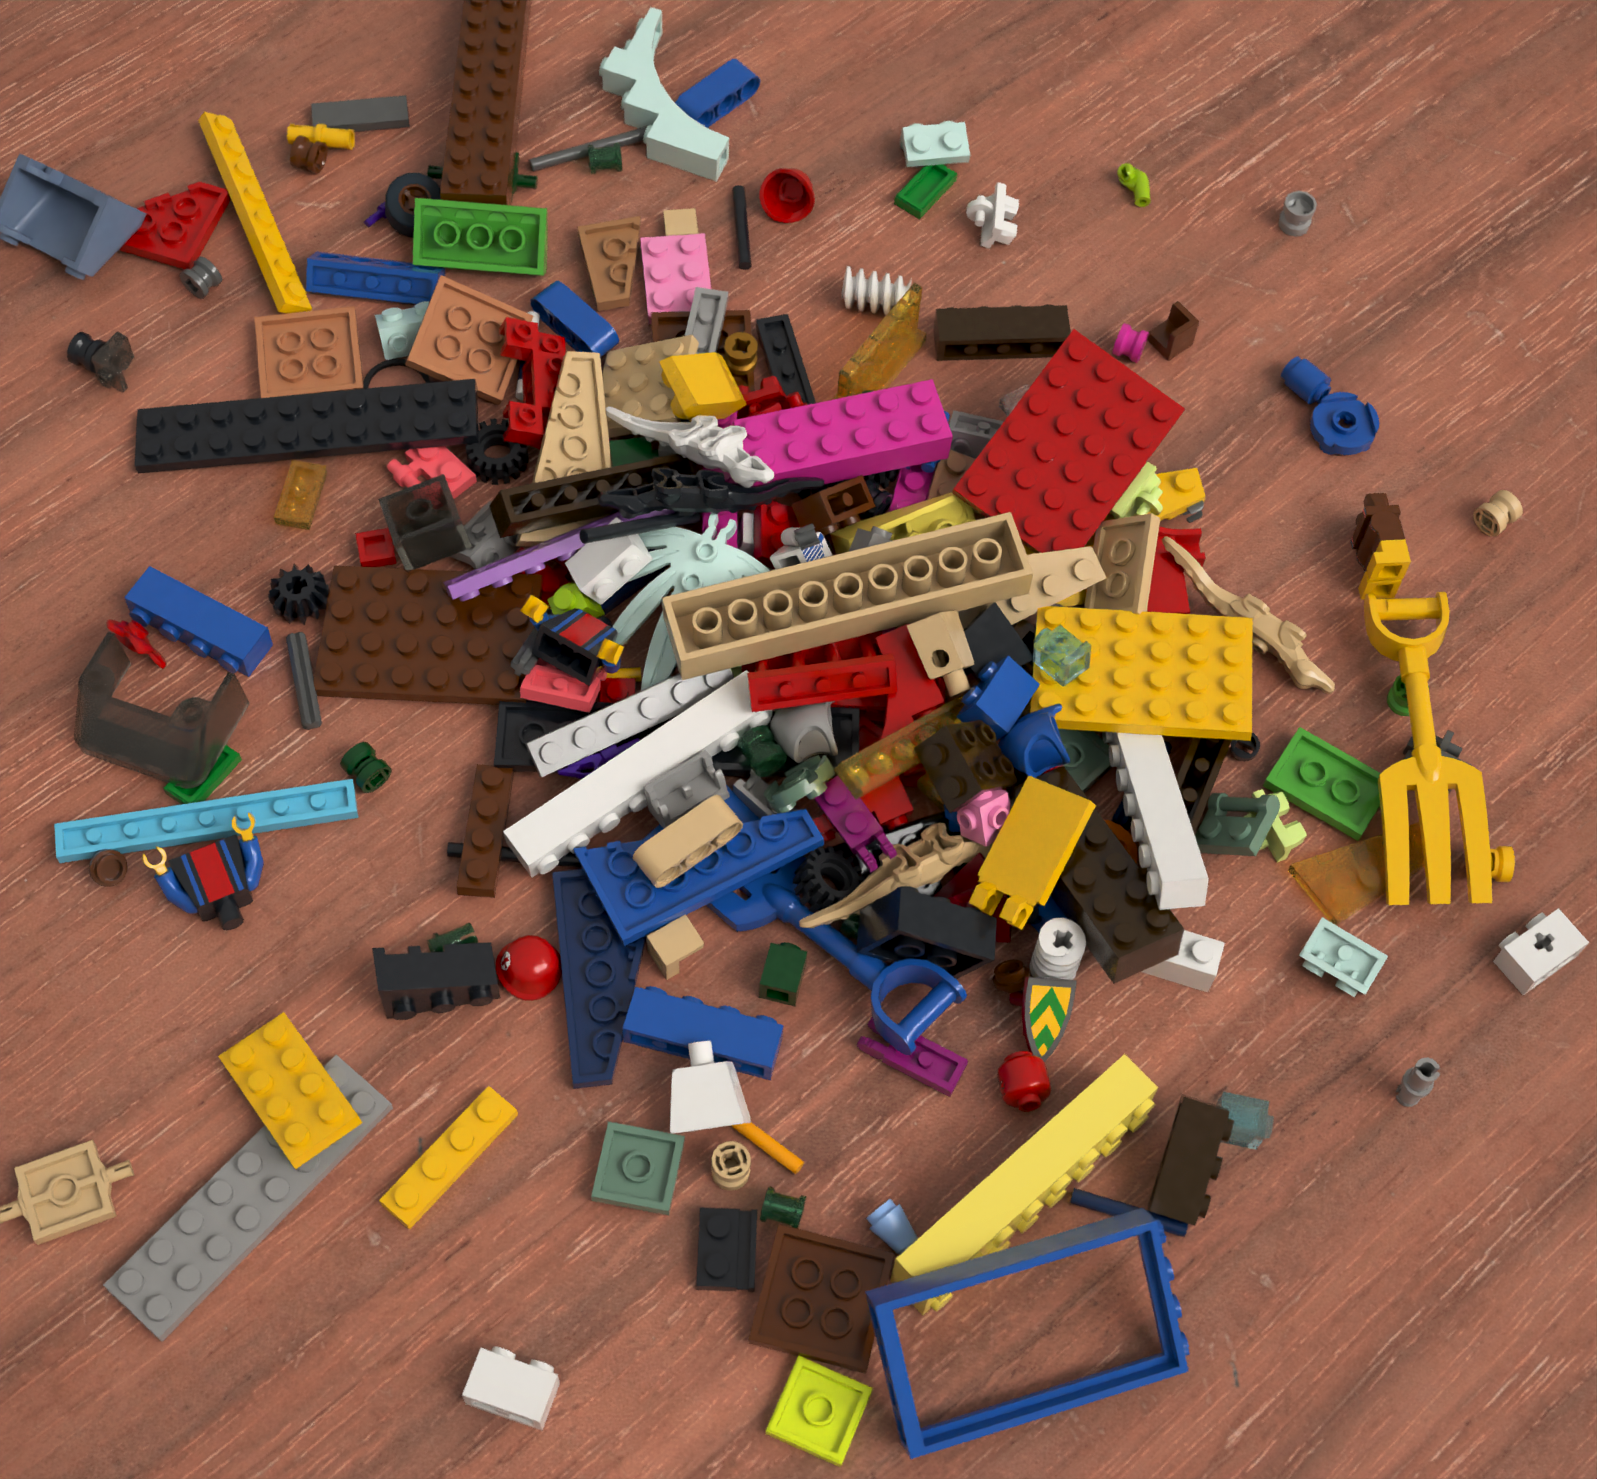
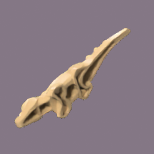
(1269, 632)
(912, 866)

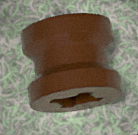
(308, 154)

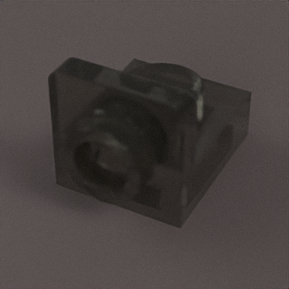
(112, 360)

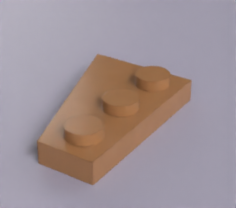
(610, 259)

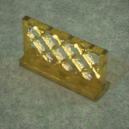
(886, 349)

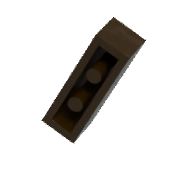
(1190, 1160)

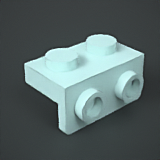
(935, 144)
(399, 329)
(1343, 957)

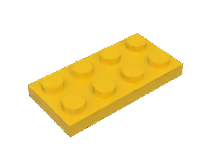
(290, 1090)

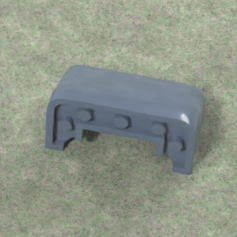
(64, 217)

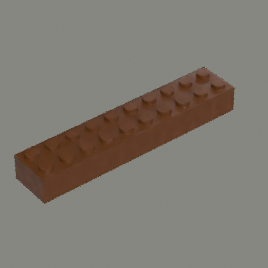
(486, 102)

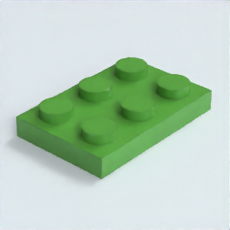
(1326, 783)

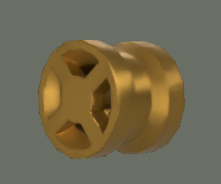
(737, 361)

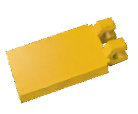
(1031, 850)

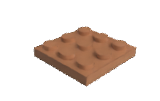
(463, 339)
(308, 352)

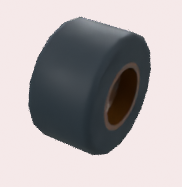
(401, 199)

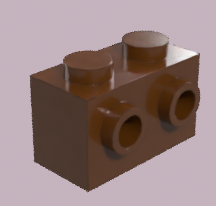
(834, 505)

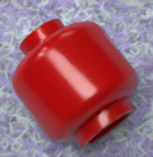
(1024, 1081)

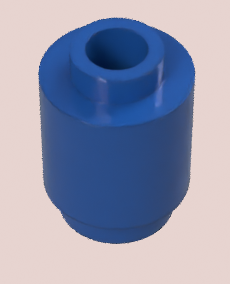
(1306, 380)

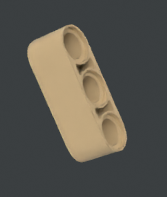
(687, 841)

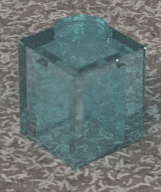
(1250, 1119)

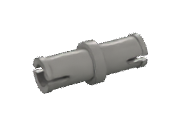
(1417, 1082)

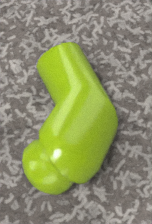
(1137, 182)

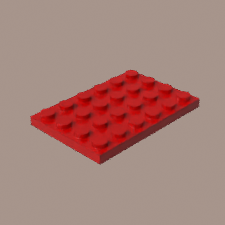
(1069, 447)

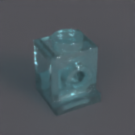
(1061, 654)

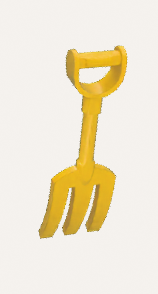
(1426, 770)

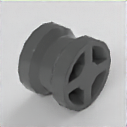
(201, 277)

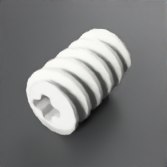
(872, 291)
(1058, 950)

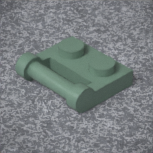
(1236, 834)

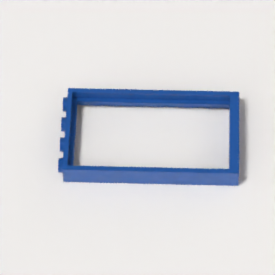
(1048, 1401)

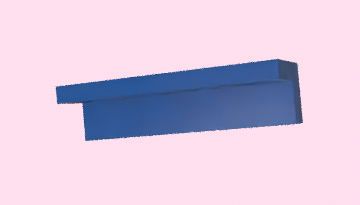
(371, 278)

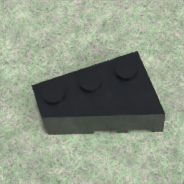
(435, 979)

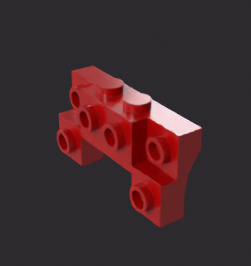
(539, 378)
(1168, 583)

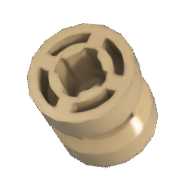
(1501, 510)
(728, 1173)

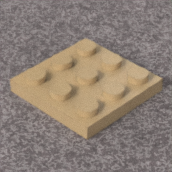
(635, 381)

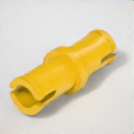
(331, 136)

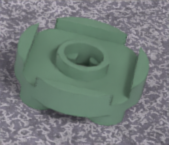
(801, 781)

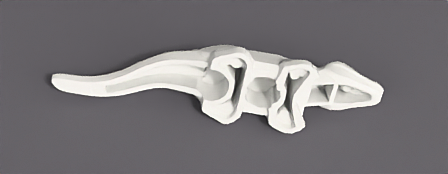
(702, 443)

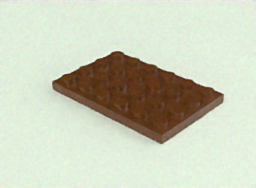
(410, 641)

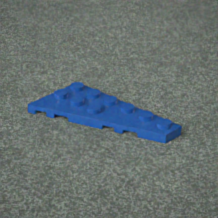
(641, 908)

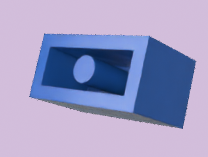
(999, 696)

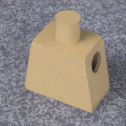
(933, 639)

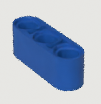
(719, 93)
(574, 319)

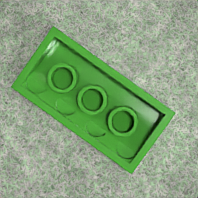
(480, 236)

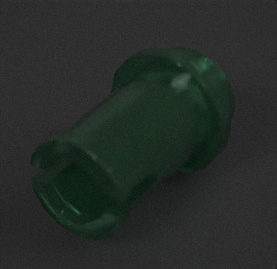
(451, 937)

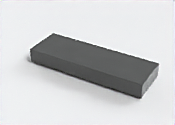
(363, 113)

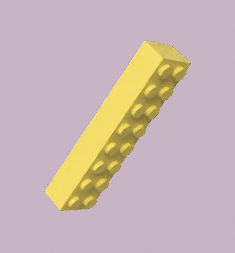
(1033, 1176)

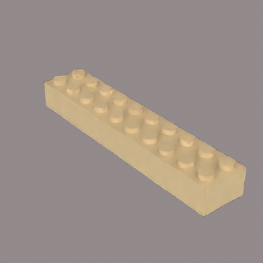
(846, 595)

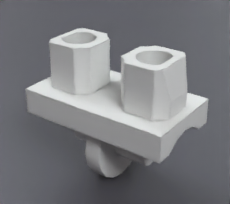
(990, 214)

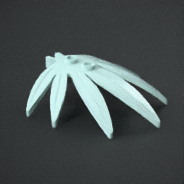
(694, 564)

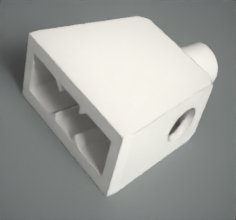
(706, 1093)

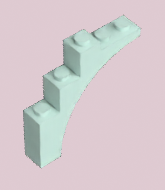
(670, 132)

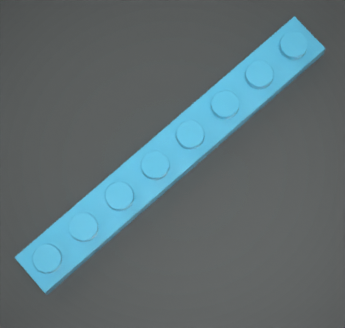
(205, 820)

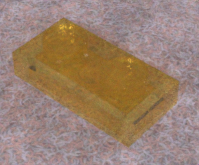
(300, 495)

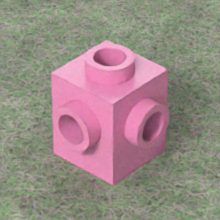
(984, 817)

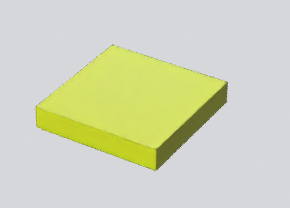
(819, 1411)

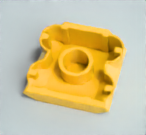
(701, 386)

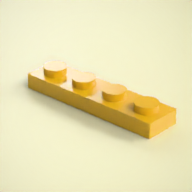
(448, 1157)

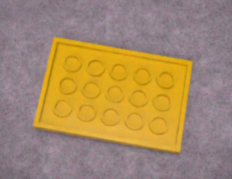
(1153, 674)

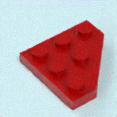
(178, 225)

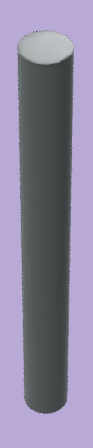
(582, 150)

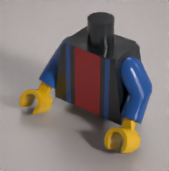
(574, 641)
(214, 877)

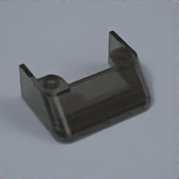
(160, 746)

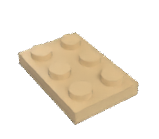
(1127, 557)

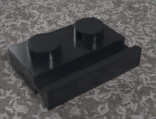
(726, 1249)

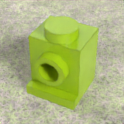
(571, 597)

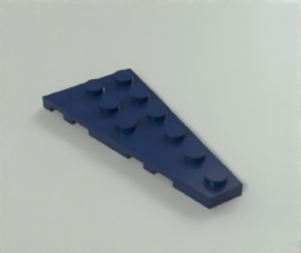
(596, 977)

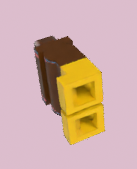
(1380, 547)

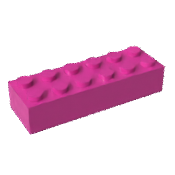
(852, 434)

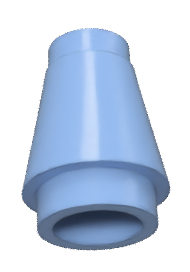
(892, 1226)

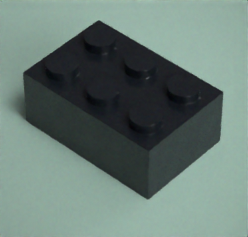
(928, 929)

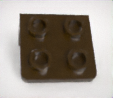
(965, 763)

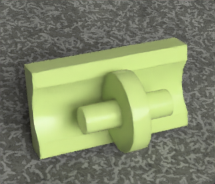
(1140, 495)
(1281, 837)

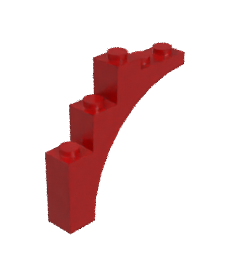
(914, 699)

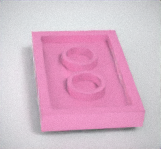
(673, 271)

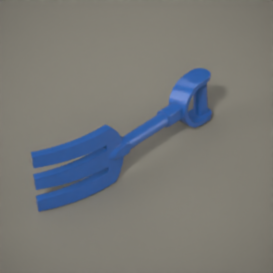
(775, 898)

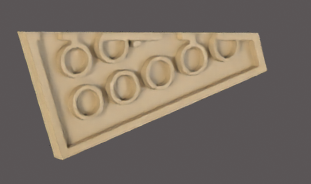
(574, 433)

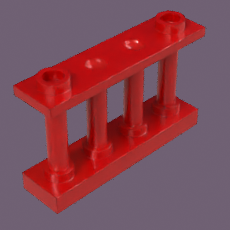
(821, 675)

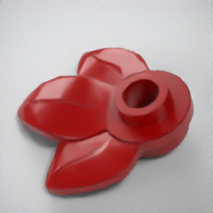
(134, 637)

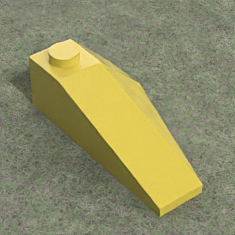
(910, 520)

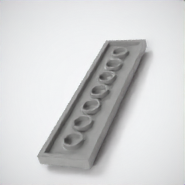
(232, 1216)

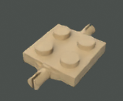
(65, 1192)

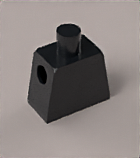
(993, 639)

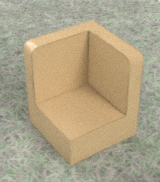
(673, 944)

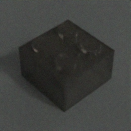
(425, 523)

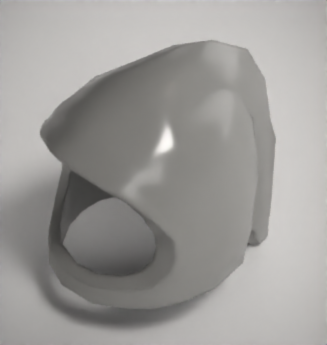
(806, 723)

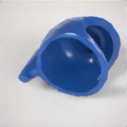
(1035, 743)

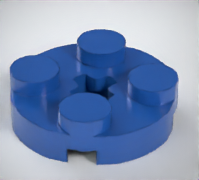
(1341, 440)

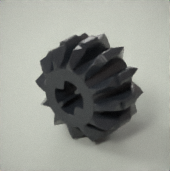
(298, 594)

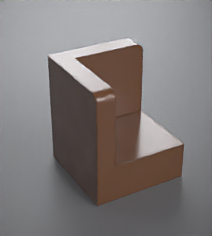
(1175, 333)

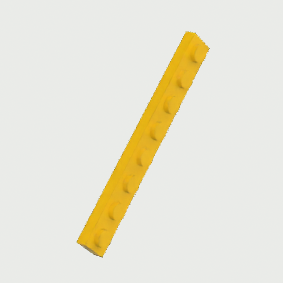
(254, 214)

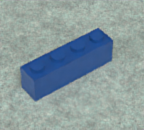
(198, 622)
(672, 1023)

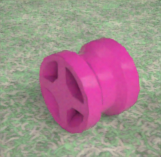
(1130, 343)

